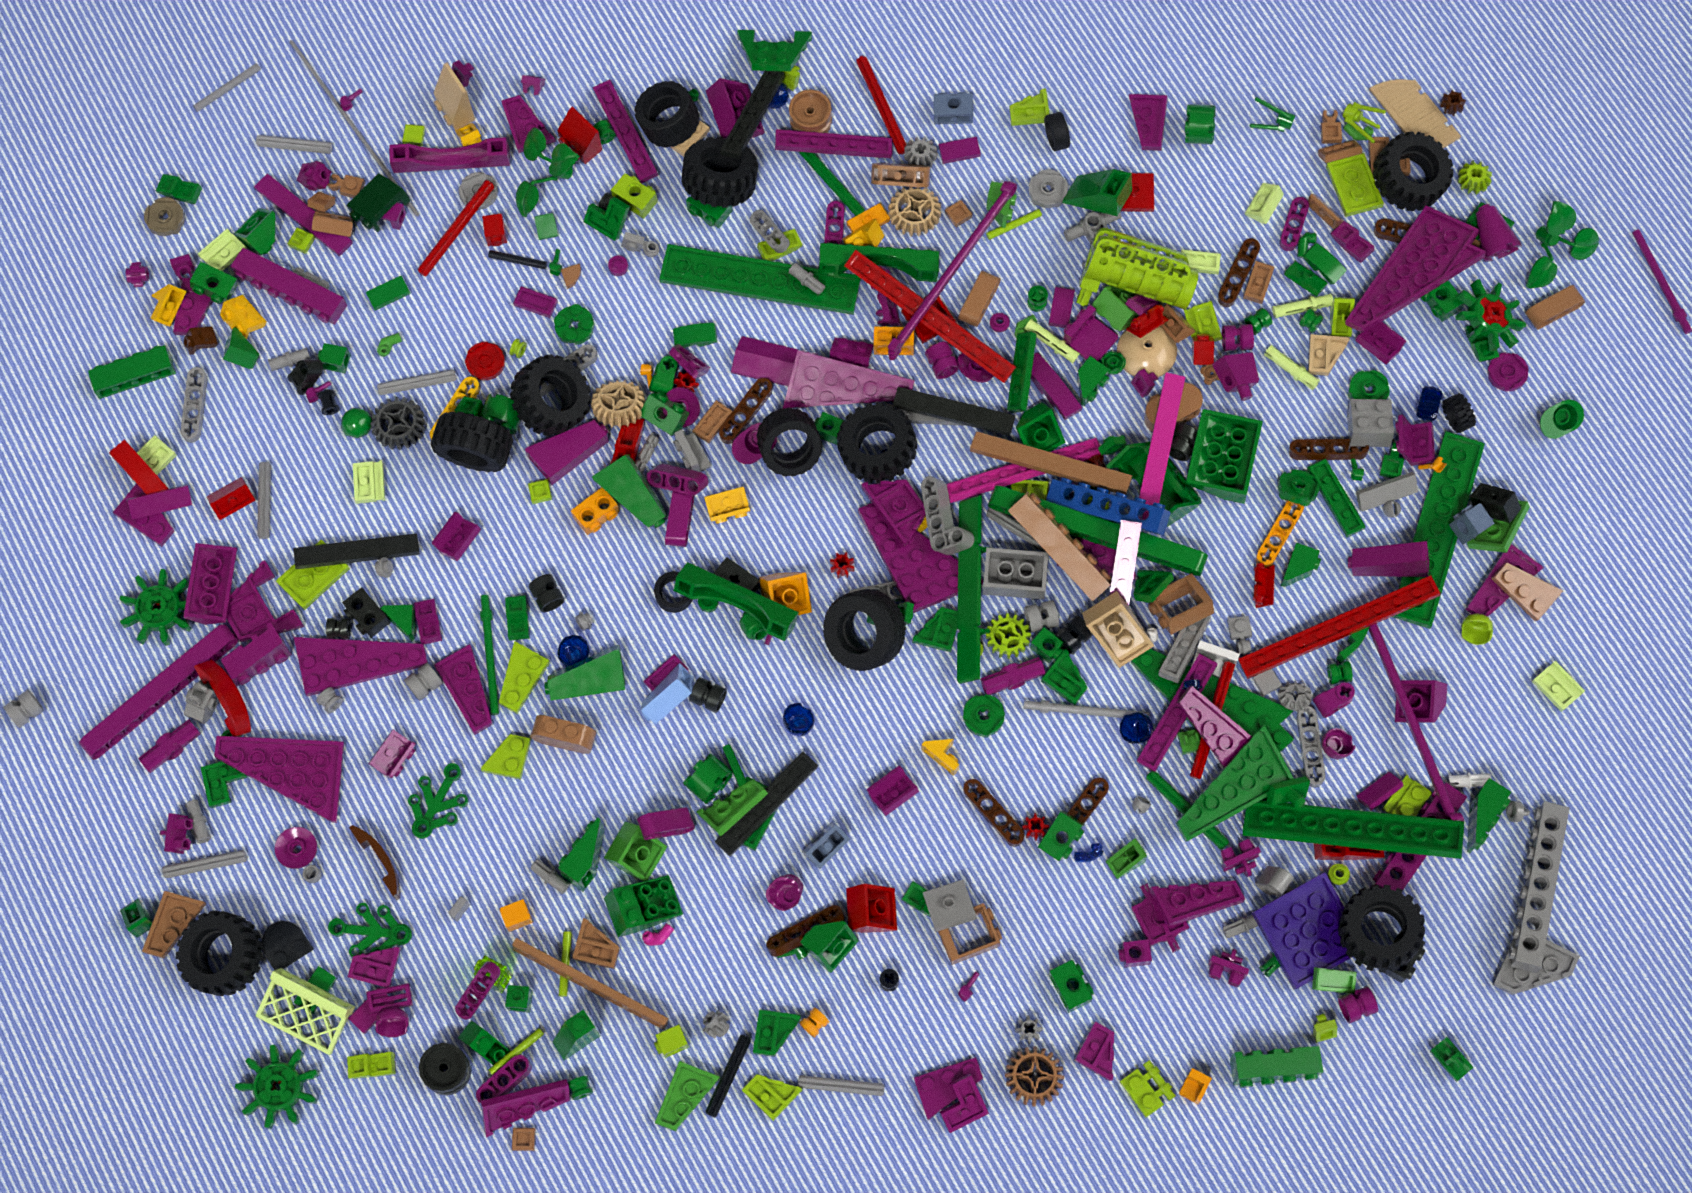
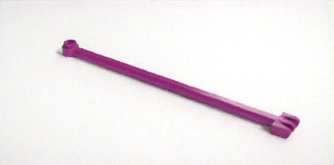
(1008, 190)
(1414, 726)

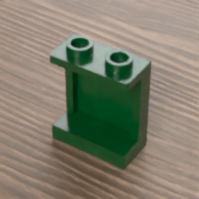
(376, 201)

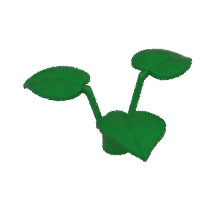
(561, 167)
(1584, 245)

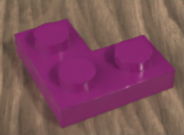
(970, 1104)

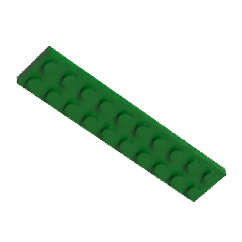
(756, 279)
(1445, 498)
(1355, 829)

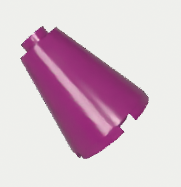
(1495, 233)

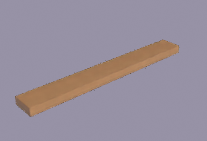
(1050, 463)
(590, 984)

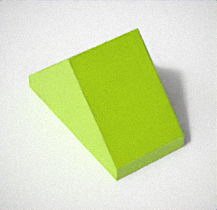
(1339, 313)

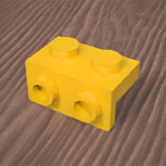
(241, 314)
(727, 504)

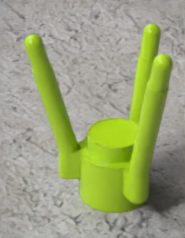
(1354, 114)

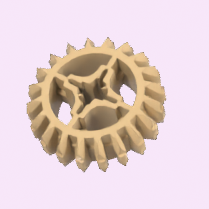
(912, 221)
(618, 403)

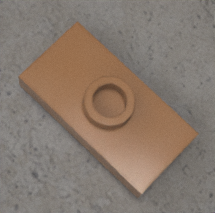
(1339, 151)
(712, 422)

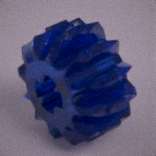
(1429, 403)

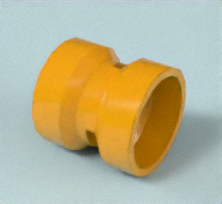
(817, 1018)

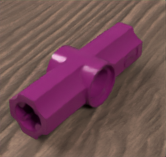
(1012, 676)
(169, 746)

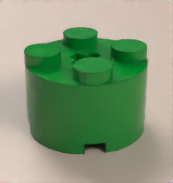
(1200, 124)
(501, 411)
(708, 778)

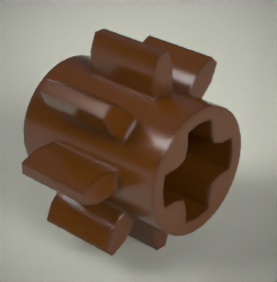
(1453, 103)

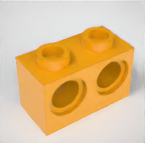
(885, 335)
(591, 507)

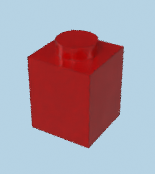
(494, 229)
(1203, 349)

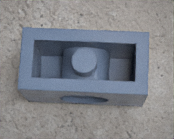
(945, 115)
(1470, 522)
(826, 845)

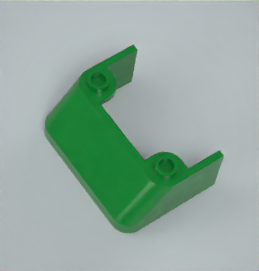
(1175, 493)

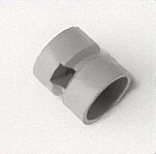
(1034, 617)
(423, 681)
(23, 708)

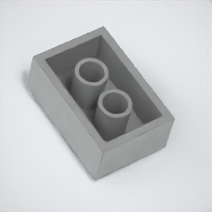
(1015, 573)

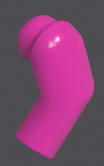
(657, 938)

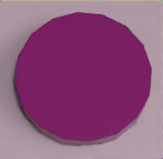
(1505, 377)

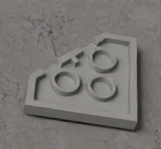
(1556, 965)

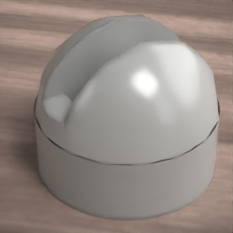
(1389, 511)
(1141, 803)
(311, 874)

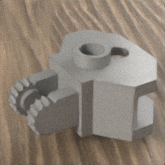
(201, 702)

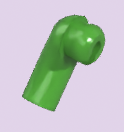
(1355, 134)
(1021, 325)
(386, 344)

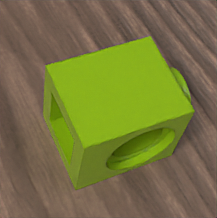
(671, 1041)

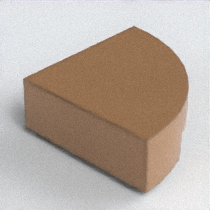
(571, 275)

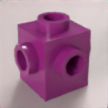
(314, 175)

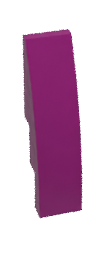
(1054, 388)

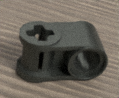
(305, 374)

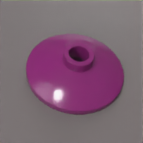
(972, 369)
(685, 396)
(289, 841)

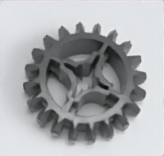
(403, 411)

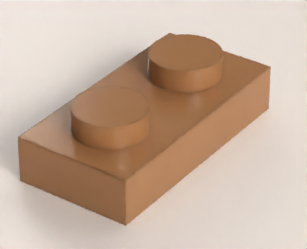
(1258, 282)

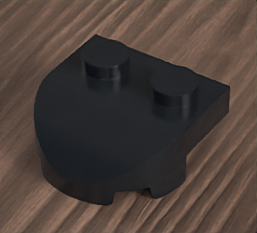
(284, 944)

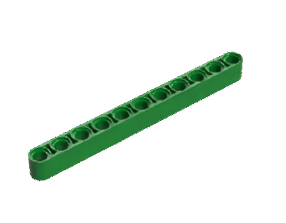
(1107, 533)

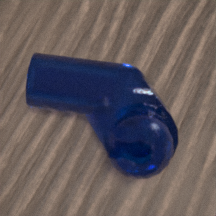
(1089, 856)

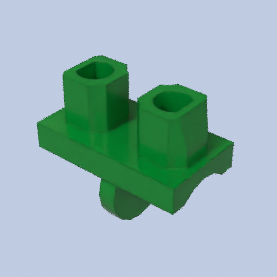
(1451, 1059)

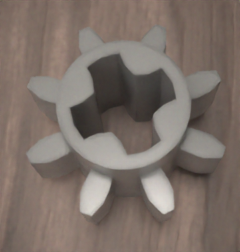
(1028, 1023)
(716, 1024)

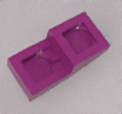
(1351, 242)
(428, 621)

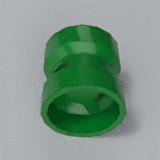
(1038, 294)
(1259, 320)
(1339, 672)

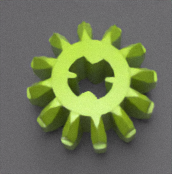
(1474, 177)

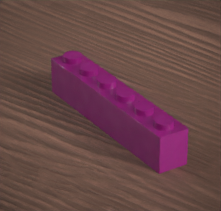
(288, 286)

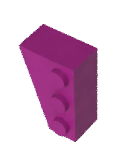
(256, 656)

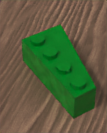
(1275, 1066)

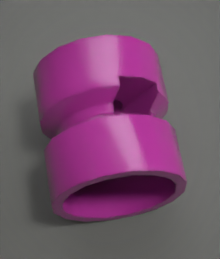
(1244, 335)
(942, 360)
(1359, 1004)

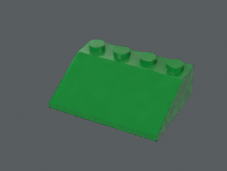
(1224, 455)

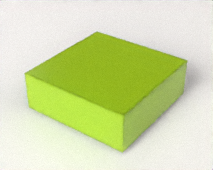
(413, 135)
(540, 491)

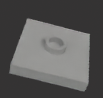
(949, 905)

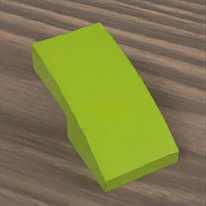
(769, 254)
(371, 1065)

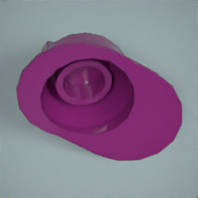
(745, 446)

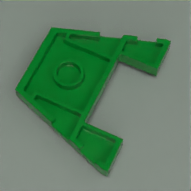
(773, 55)

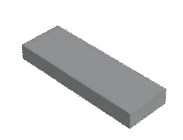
(1387, 491)

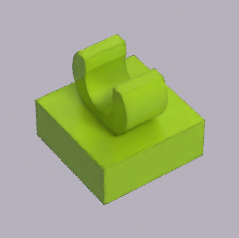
(791, 78)
(301, 240)
(1324, 1029)

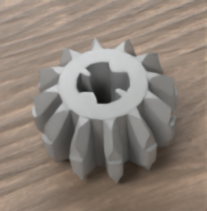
(920, 146)

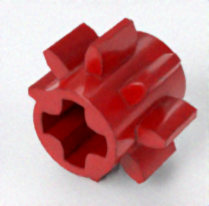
(687, 378)
(838, 562)
(1034, 821)

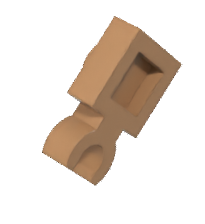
(1330, 130)
(349, 186)

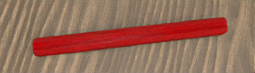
(881, 104)
(455, 228)
(1218, 701)

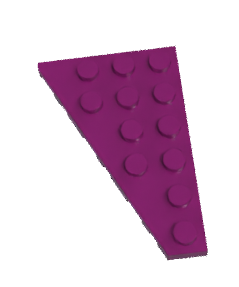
(917, 569)
(295, 768)

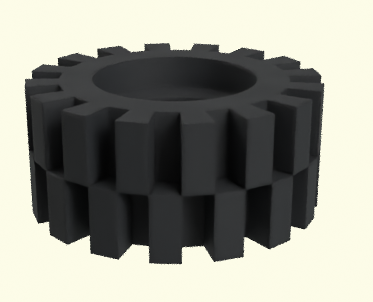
(1459, 413)

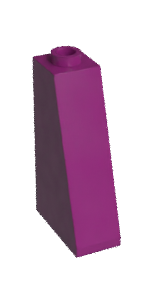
(567, 450)
(1391, 560)

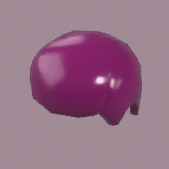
(1337, 744)
(392, 1022)

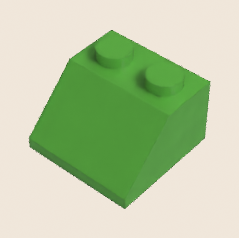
(1112, 306)
(633, 853)

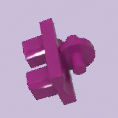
(176, 833)
(1231, 861)
(1218, 965)

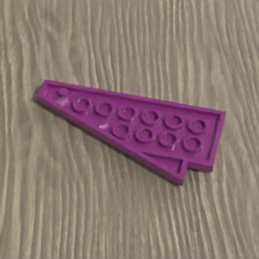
(1425, 258)

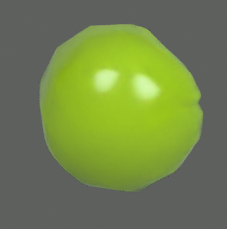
(1477, 629)

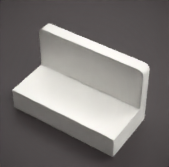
(1217, 655)

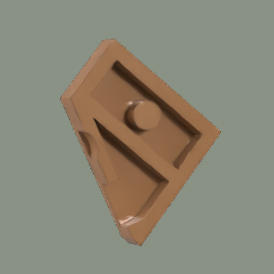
(595, 947)

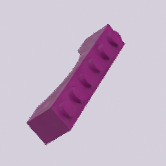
(413, 158)

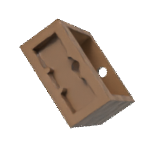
(1176, 590)
(994, 934)

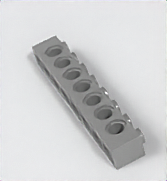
(1557, 817)

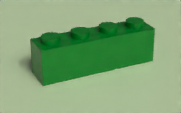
(131, 371)

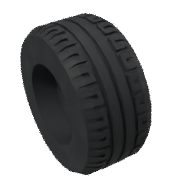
(840, 636)

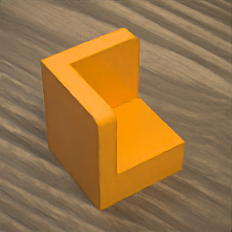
(516, 915)
(1195, 1086)

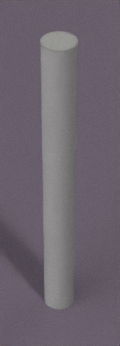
(227, 87)

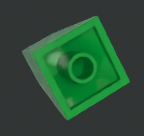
(258, 231)
(1040, 429)
(829, 943)

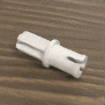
(1468, 780)

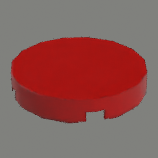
(485, 361)

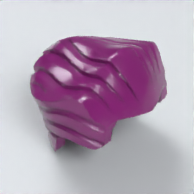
(785, 892)

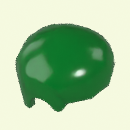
(356, 422)

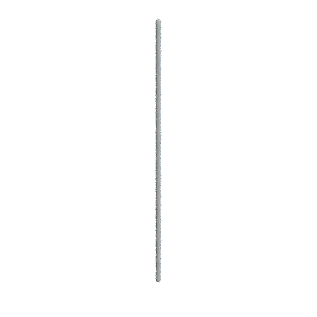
(348, 120)

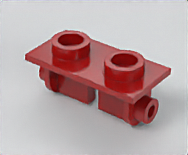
(1147, 322)
(1265, 585)

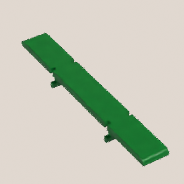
(970, 593)

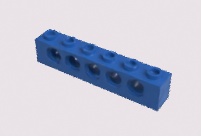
(1155, 523)

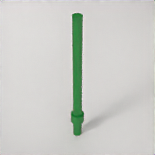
(486, 616)

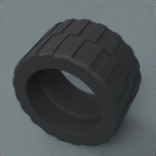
(657, 99)
(796, 462)

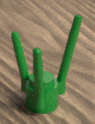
(1284, 119)

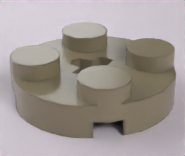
(166, 227)

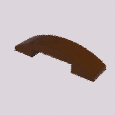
(391, 879)

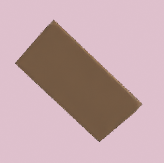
(1324, 211)
(332, 223)
(1176, 326)

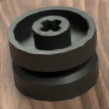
(435, 1060)

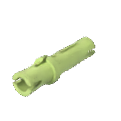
(1302, 306)
(1052, 341)
(1298, 372)

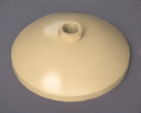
(1156, 359)

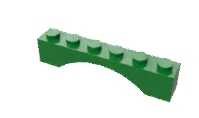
(919, 264)
(700, 584)

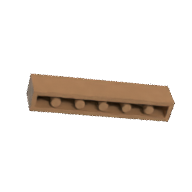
(1060, 545)

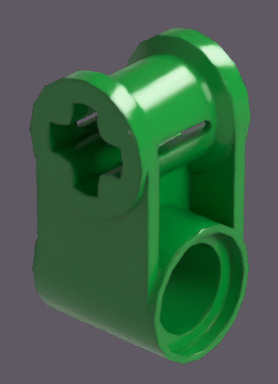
(664, 379)

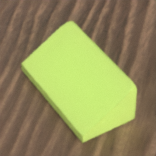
(1264, 202)

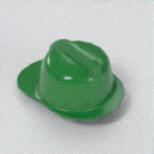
(1561, 418)

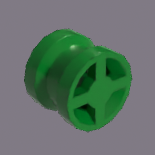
(605, 133)
(1311, 320)
(580, 1088)

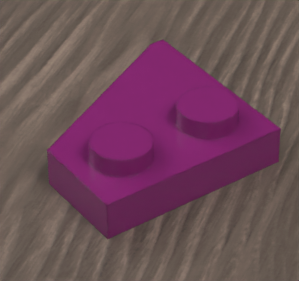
(689, 362)

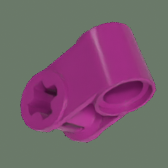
(1331, 700)

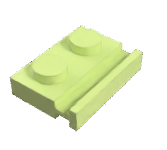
(222, 250)
(156, 454)
(368, 482)
(1558, 686)

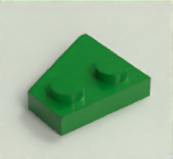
(939, 631)
(1065, 679)
(772, 1031)

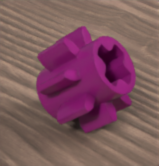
(137, 274)

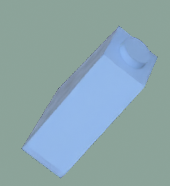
(668, 694)

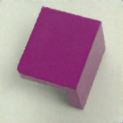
(396, 216)

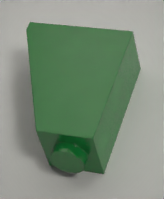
(575, 1035)

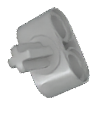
(1274, 881)

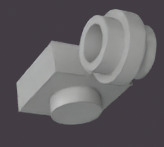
(635, 243)
(1240, 629)

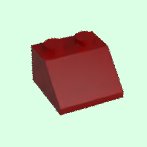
(579, 136)
(871, 908)

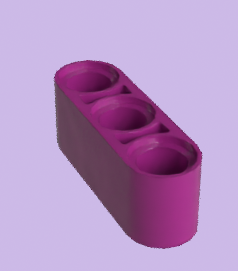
(685, 476)
(679, 519)
(665, 823)
(509, 1070)

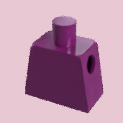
(1237, 373)

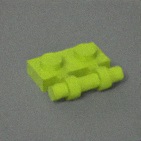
(1142, 1093)

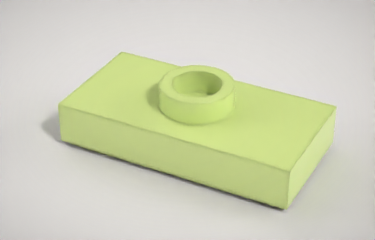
(1203, 261)

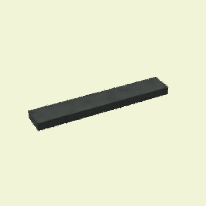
(752, 114)
(954, 411)
(356, 551)
(777, 794)

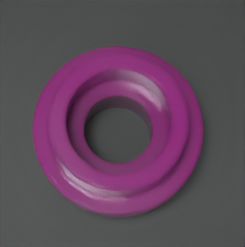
(999, 327)

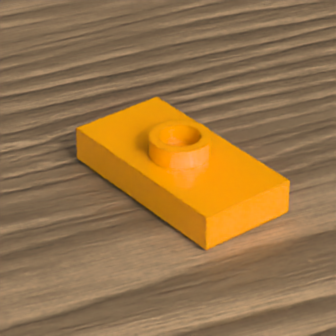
(876, 212)

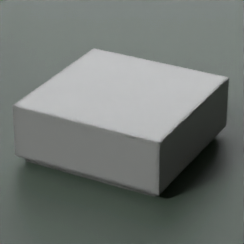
(1267, 682)
(459, 908)

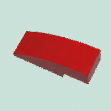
(629, 440)
(137, 468)
(1333, 852)

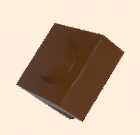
(200, 338)

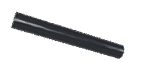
(517, 259)

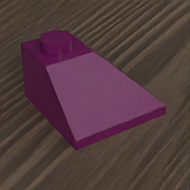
(1426, 700)

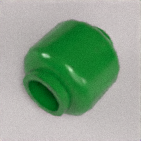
(751, 627)

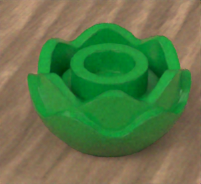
(1116, 358)

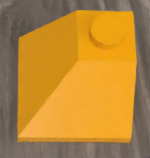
(787, 589)

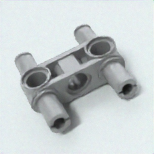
(1083, 227)

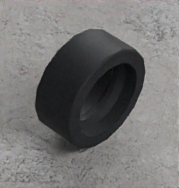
(1057, 131)
(669, 607)

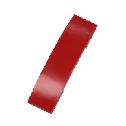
(228, 695)

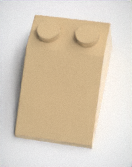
(452, 99)
(1117, 629)

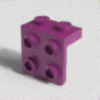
(1089, 335)
(1415, 441)

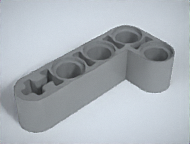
(936, 493)

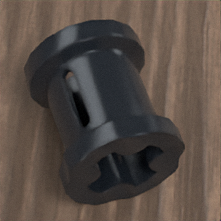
(328, 402)
(889, 973)

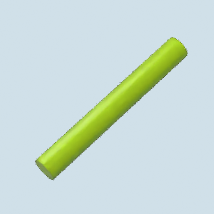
(1014, 224)
(565, 958)
(517, 1050)

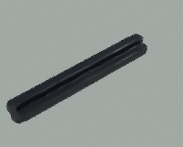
(728, 1076)

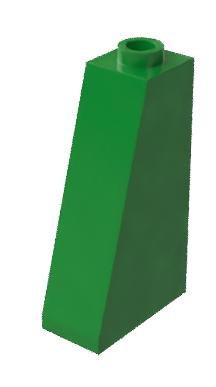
(631, 490)
(590, 676)

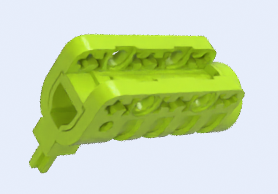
(1137, 270)

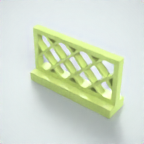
(310, 993)

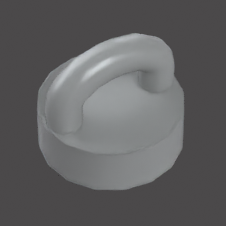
(1516, 811)

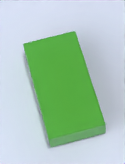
(1334, 980)

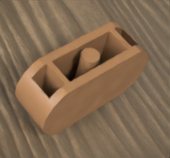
(900, 175)
(1189, 406)
(563, 734)

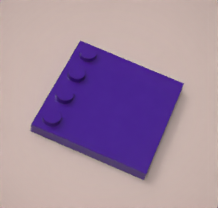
(1304, 929)

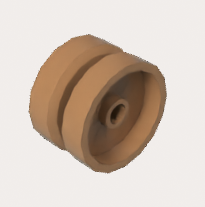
(810, 112)

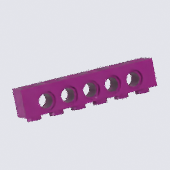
(1407, 869)

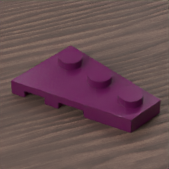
(936, 1089)

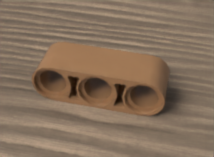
(979, 298)
(1555, 307)

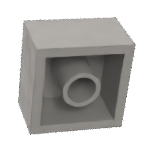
(1370, 422)

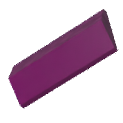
(764, 360)
(210, 583)

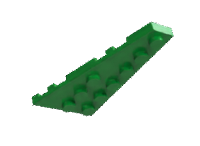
(1237, 786)

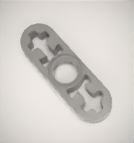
(768, 223)

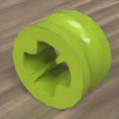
(518, 348)

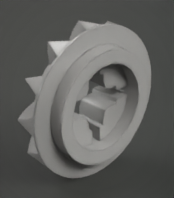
(1286, 696)

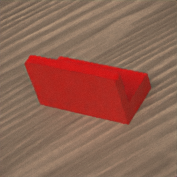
(230, 498)

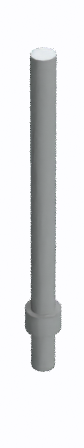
(1044, 707)

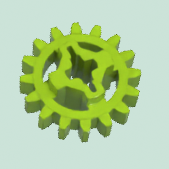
(1015, 638)

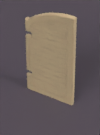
(1414, 111)

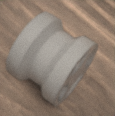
(329, 700)

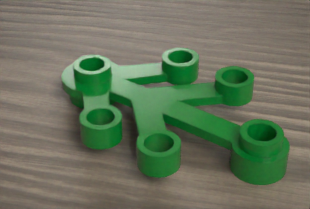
(435, 804)
(373, 932)

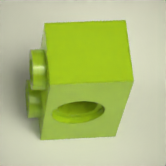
(639, 204)

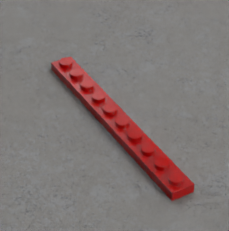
(933, 319)
(1339, 627)

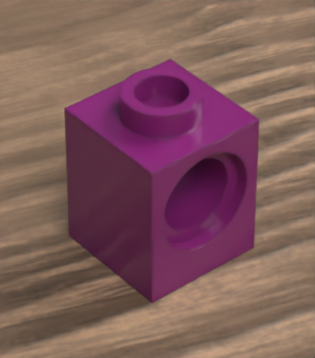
(1144, 949)

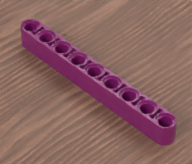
(157, 692)

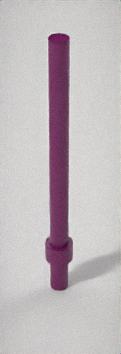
(1679, 314)

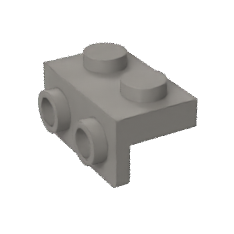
(692, 451)

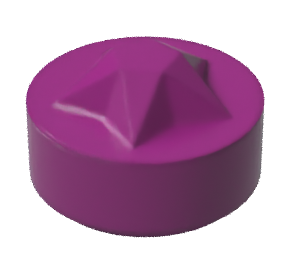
(618, 265)

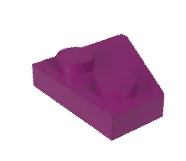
(375, 966)
(1097, 1051)

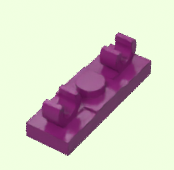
(889, 309)

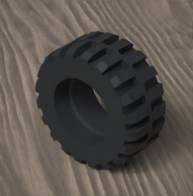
(1428, 156)
(716, 177)
(566, 380)
(873, 419)
(471, 442)
(1392, 903)
(196, 944)

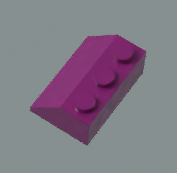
(727, 102)

